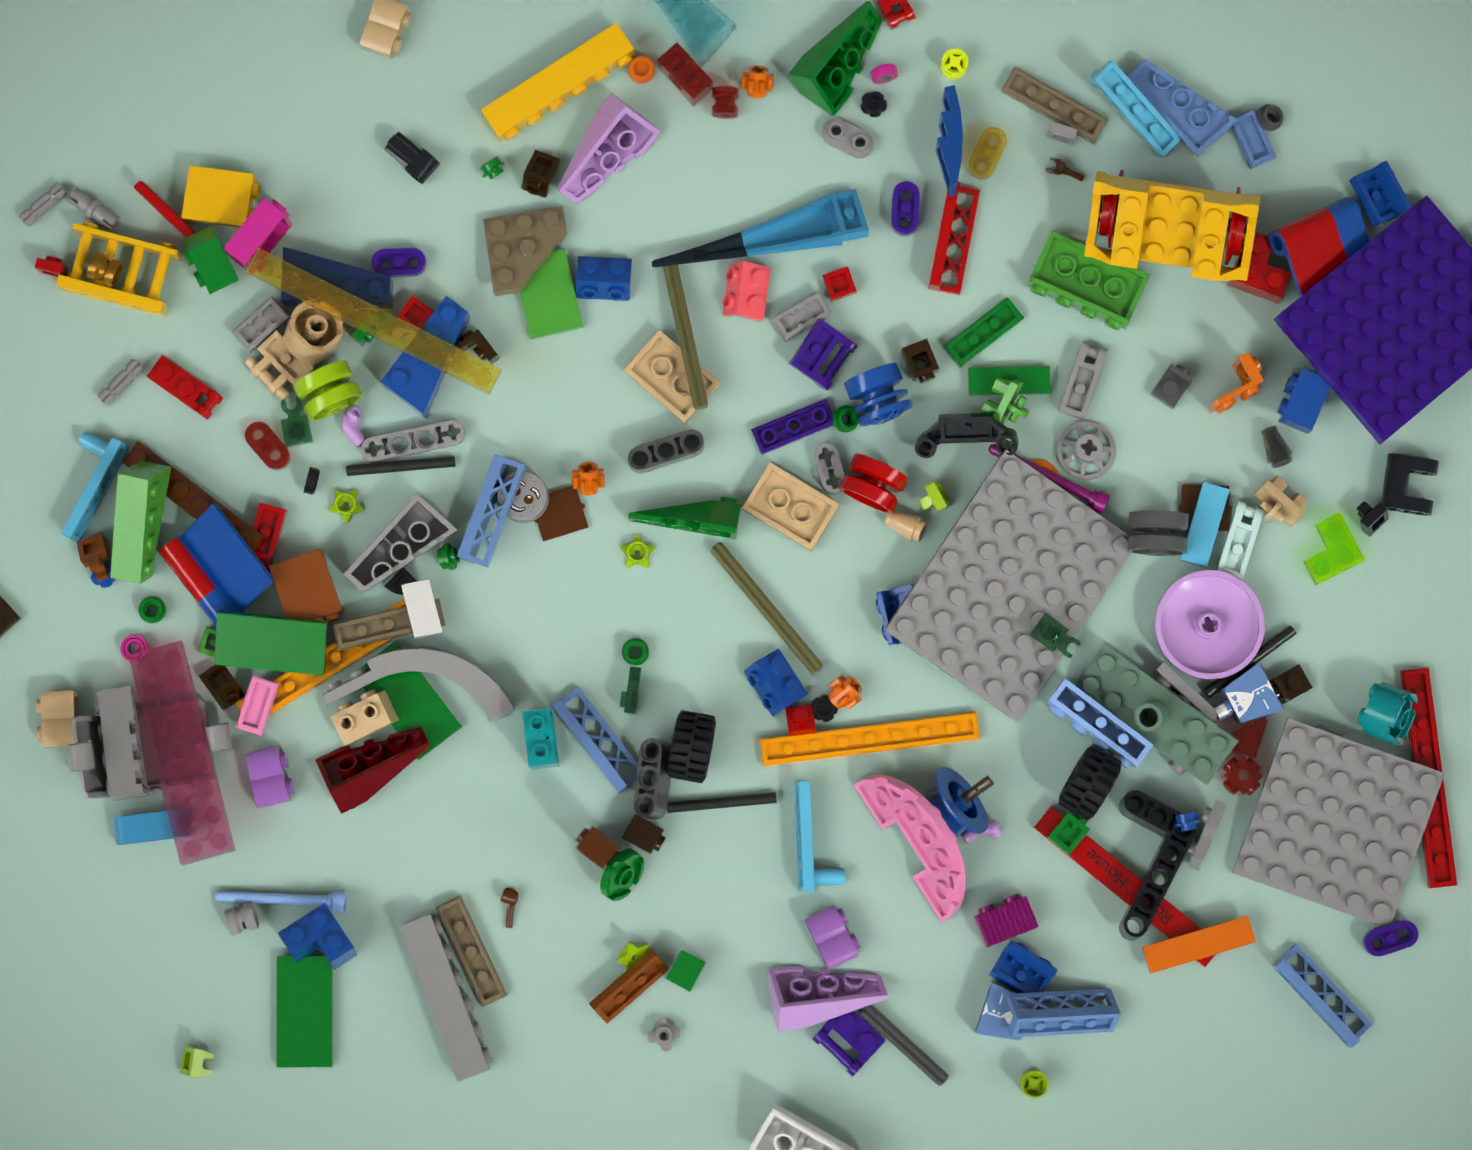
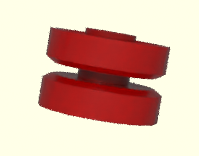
(873, 483)

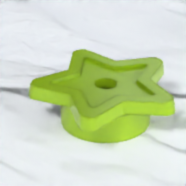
(340, 499)
(642, 558)
(628, 951)

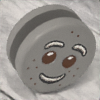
(530, 499)

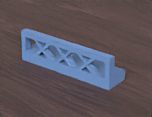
(485, 509)
(589, 745)
(1315, 1002)
(1066, 1017)

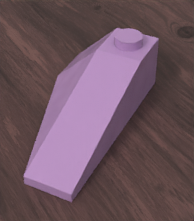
(610, 142)
(810, 998)

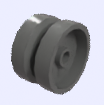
(1157, 531)

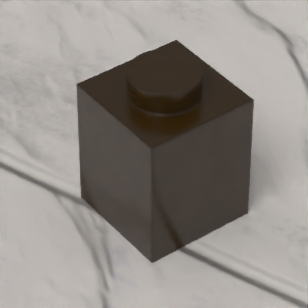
(644, 834)

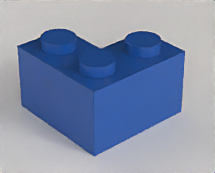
(1303, 401)
(317, 931)

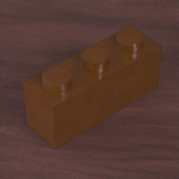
(597, 847)

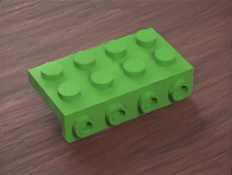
(1086, 282)

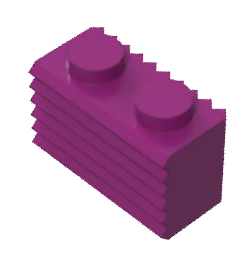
(1006, 920)

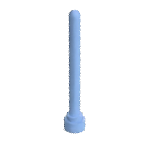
(335, 901)

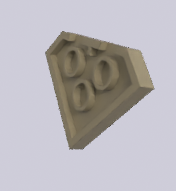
(521, 246)

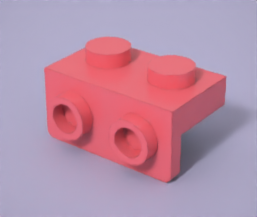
(746, 290)

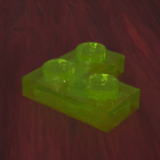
(1341, 550)

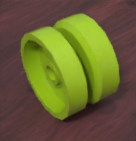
(328, 390)

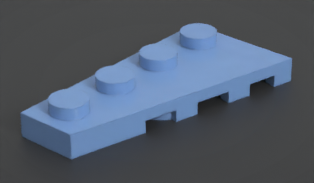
(1189, 114)

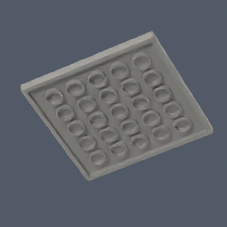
(1338, 822)

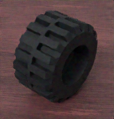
(691, 746)
(1090, 782)

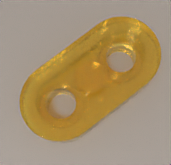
(987, 154)

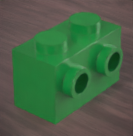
(210, 260)

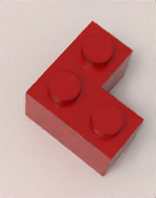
(1263, 279)

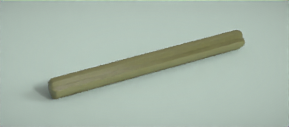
(685, 337)
(766, 607)

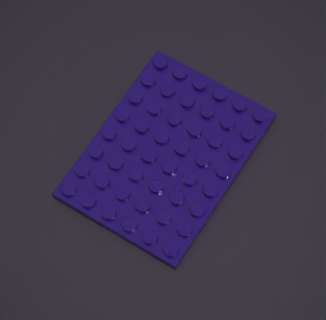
(1391, 320)

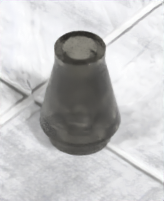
(1276, 448)

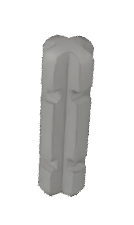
(43, 204)
(120, 382)

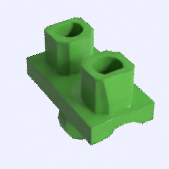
(1009, 391)

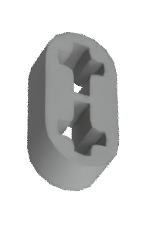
(822, 468)

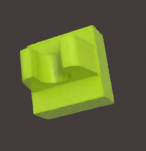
(936, 497)
(193, 1060)

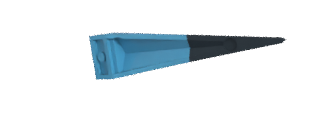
(814, 225)

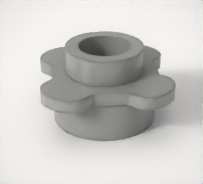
(663, 1026)

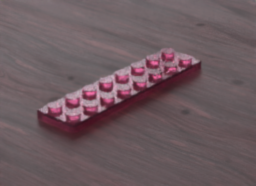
(181, 753)

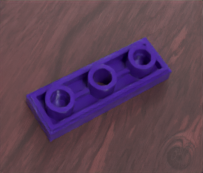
(778, 434)

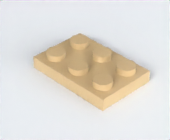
(663, 375)
(790, 506)

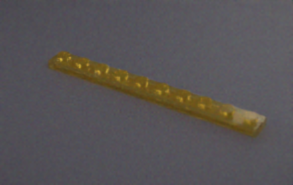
(374, 321)

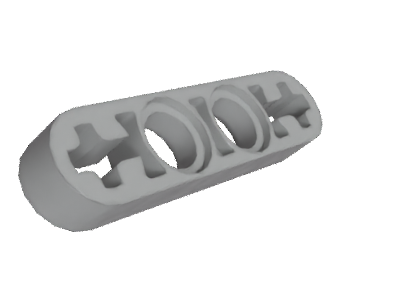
(412, 437)

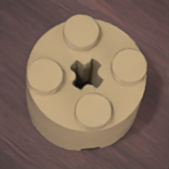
(312, 334)

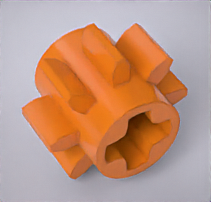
(757, 81)
(588, 478)
(845, 692)

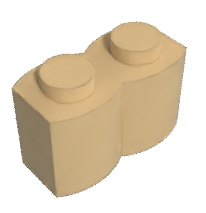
(385, 27)
(56, 713)

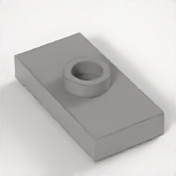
(801, 316)
(261, 324)

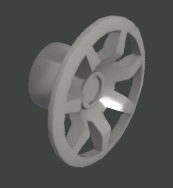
(1086, 450)

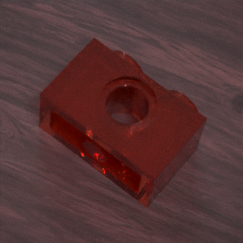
(685, 74)

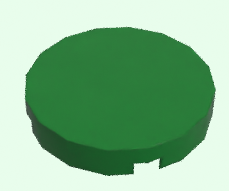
(621, 873)

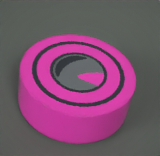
(884, 73)
(132, 645)

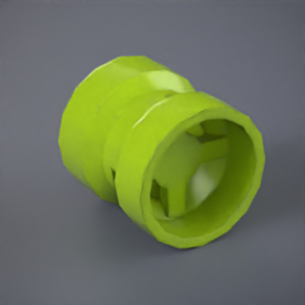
(1037, 1087)

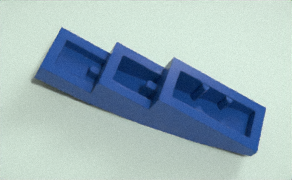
(951, 143)

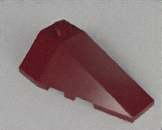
(362, 771)

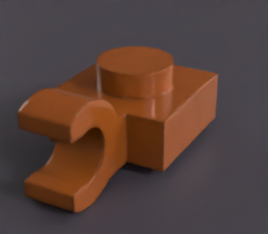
(93, 552)

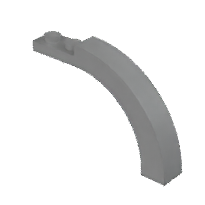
(430, 660)

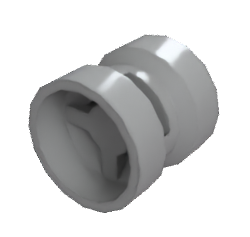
(241, 918)

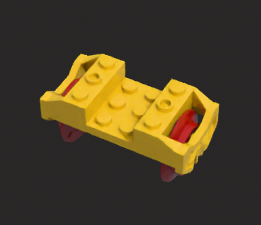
(1171, 226)

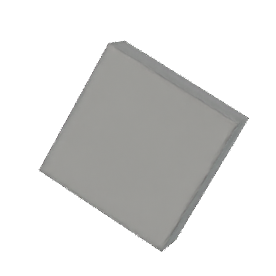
(1062, 133)

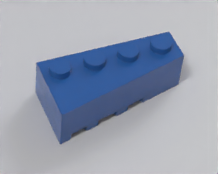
(415, 380)

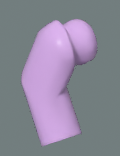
(993, 830)

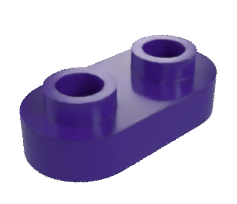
(905, 209)
(399, 262)
(1389, 938)

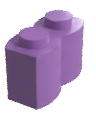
(269, 777)
(832, 937)

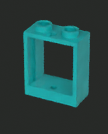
(537, 727)

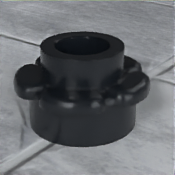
(876, 97)
(827, 715)

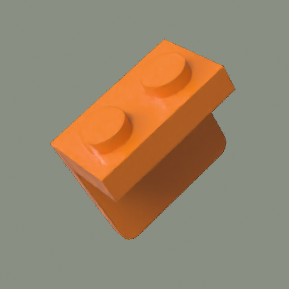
(1248, 371)

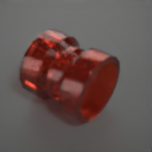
(724, 102)

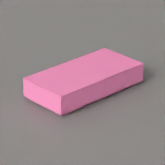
(257, 705)

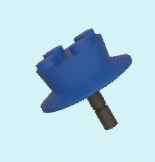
(959, 801)

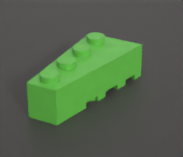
(138, 520)

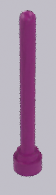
(1096, 499)

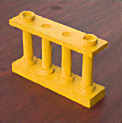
(125, 295)

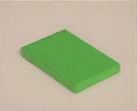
(551, 299)

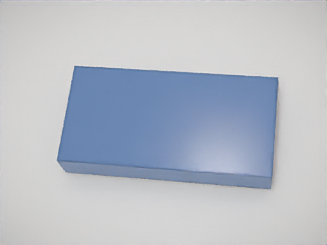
(1252, 139)

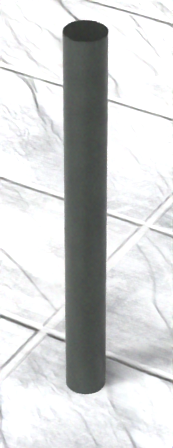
(399, 466)
(1264, 650)
(721, 802)

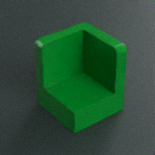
(685, 970)

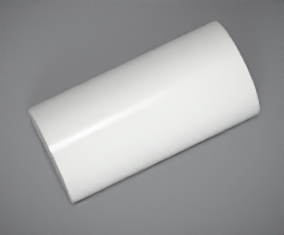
(790, 1132)

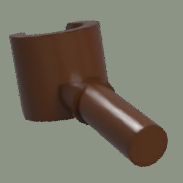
(1062, 169)
(509, 897)

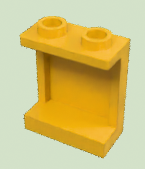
(219, 196)

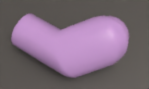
(350, 425)

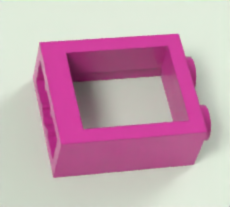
(260, 230)

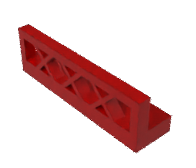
(943, 240)

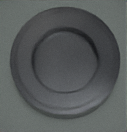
(311, 481)

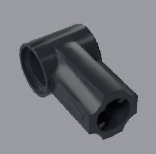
(417, 162)

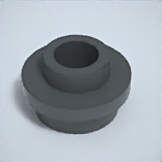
(1274, 113)

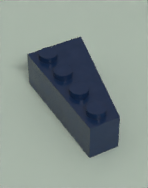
(362, 283)

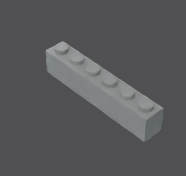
(445, 997)

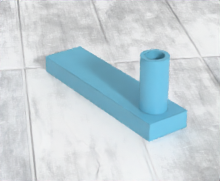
(1135, 108)
(111, 460)
(807, 875)

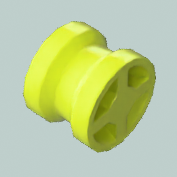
(957, 59)

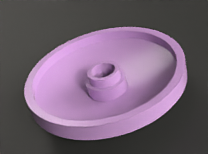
(1209, 624)

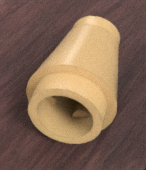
(907, 525)

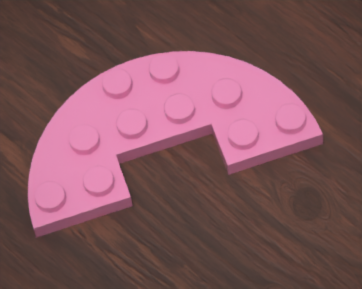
(928, 834)

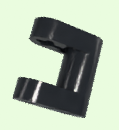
(1396, 483)

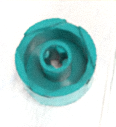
(1388, 713)

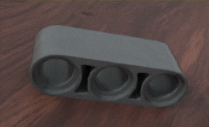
(652, 448)
(660, 789)

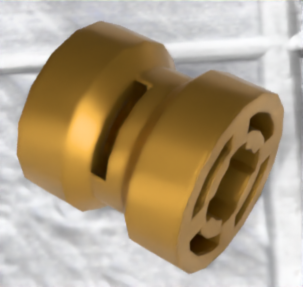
(101, 269)

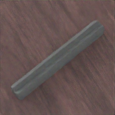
(904, 1045)

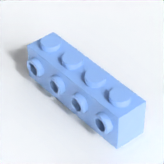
(1099, 723)

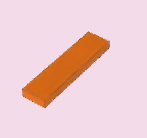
(1198, 944)

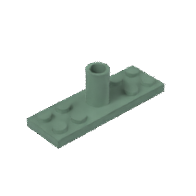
(1181, 729)

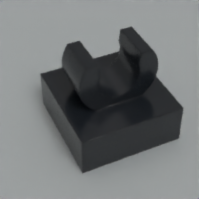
(1371, 517)

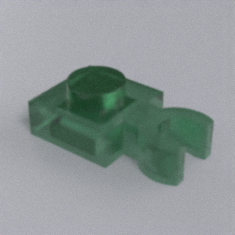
(295, 428)
(1052, 635)
(630, 697)

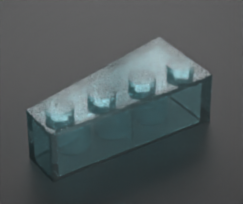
(698, 25)

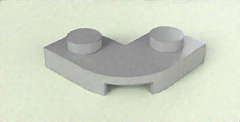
(1210, 819)

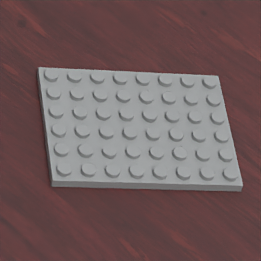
(1004, 564)

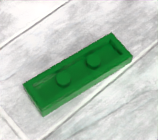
(983, 332)
(1035, 379)

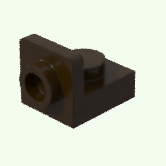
(539, 173)
(483, 348)
(1290, 684)
(222, 686)

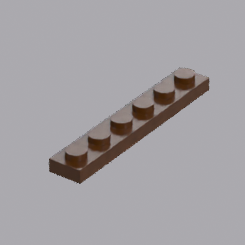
(191, 496)

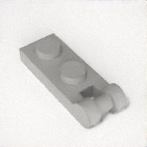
(1082, 381)
(1171, 679)

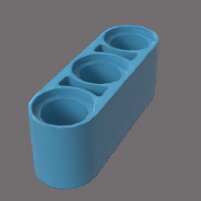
(142, 828)

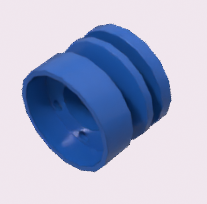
(878, 394)

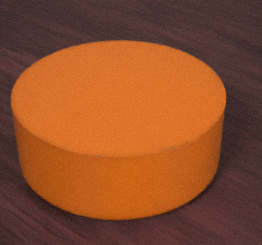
(641, 69)

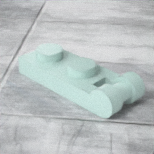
(1240, 540)

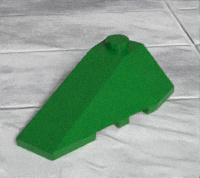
(831, 64)
(704, 517)

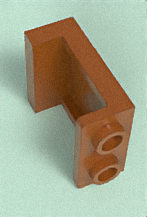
(307, 587)

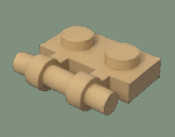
(279, 356)

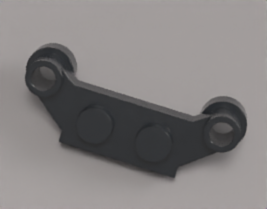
(966, 429)

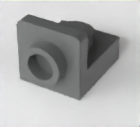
(1172, 385)

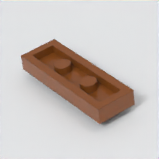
(629, 986)

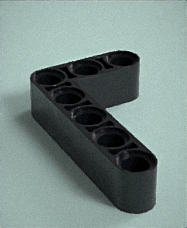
(1159, 863)

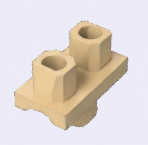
(1278, 504)

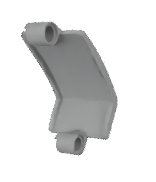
(86, 753)

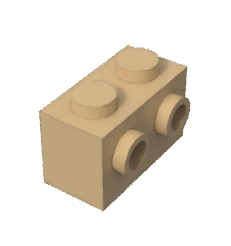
(364, 717)

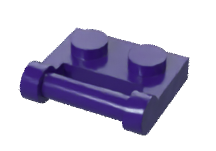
(815, 351)
(856, 1033)

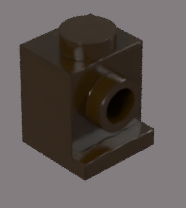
(920, 351)

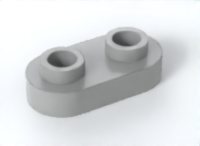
(846, 139)

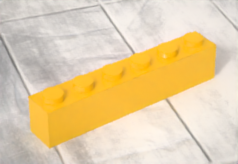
(558, 82)

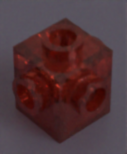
(1231, 779)

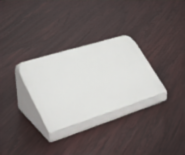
(421, 608)

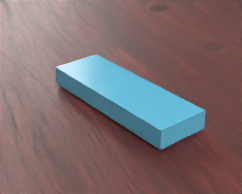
(1205, 524)

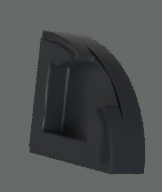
(400, 578)

